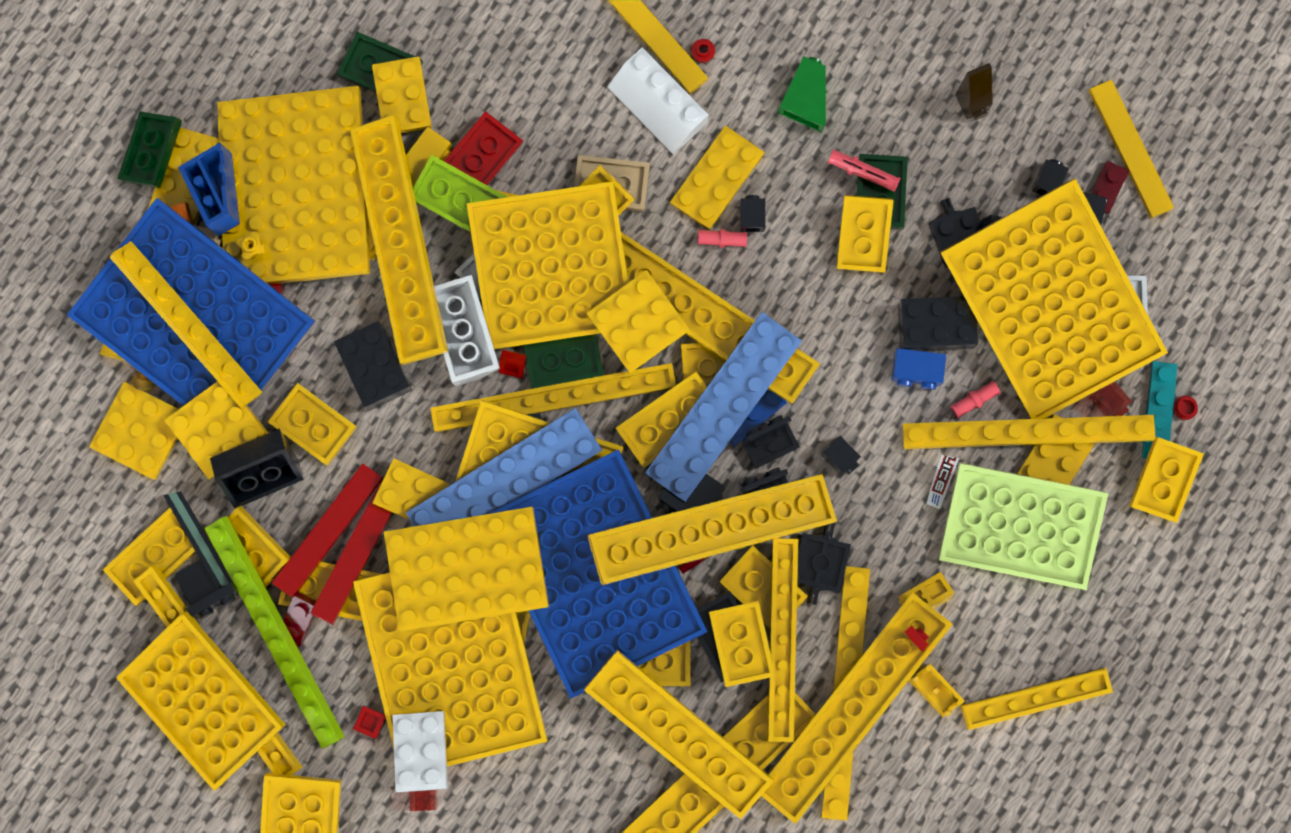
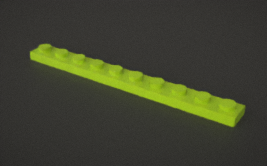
(274, 632)

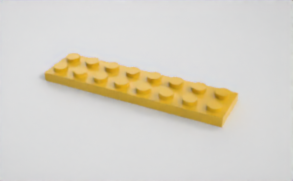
(678, 734)

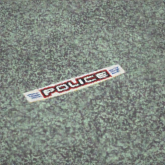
(941, 480)

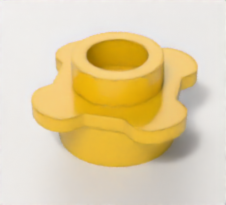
(257, 249)

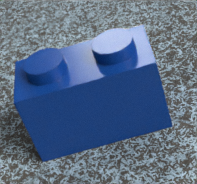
(918, 368)

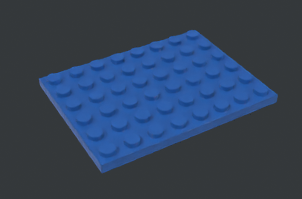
(232, 302)
(589, 620)

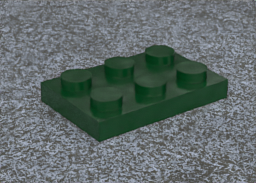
(362, 55)
(149, 149)
(895, 166)
(563, 360)

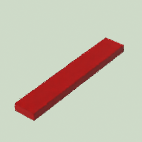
(327, 530)
(351, 562)

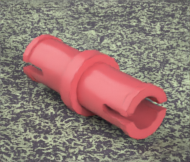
(722, 238)
(975, 399)

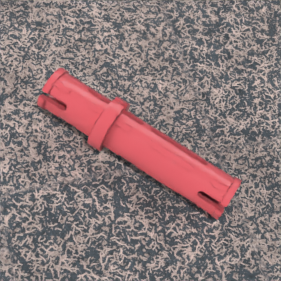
(837, 158)

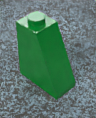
(807, 95)

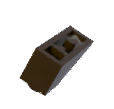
(976, 92)

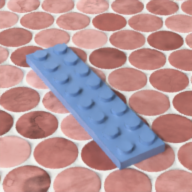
(723, 406)
(512, 473)

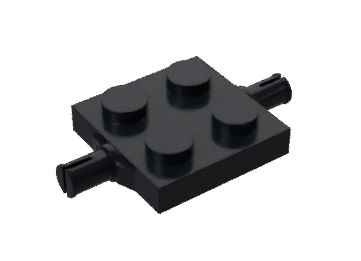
(953, 226)
(822, 562)

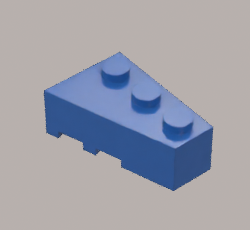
(213, 187)

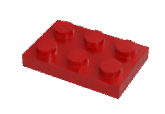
(484, 149)

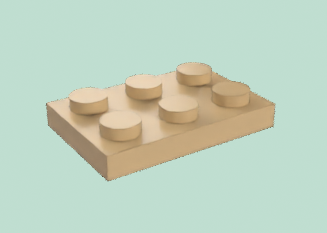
(630, 174)

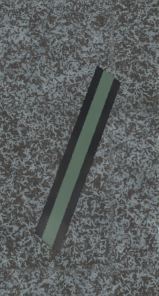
(198, 538)

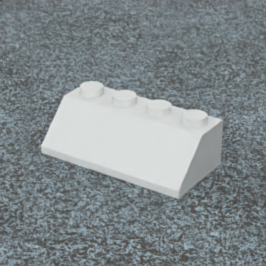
(658, 101)
(466, 332)

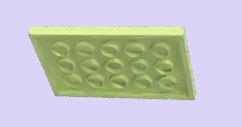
(1023, 526)

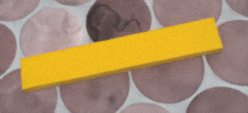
(661, 43)
(1131, 149)
(1036, 698)

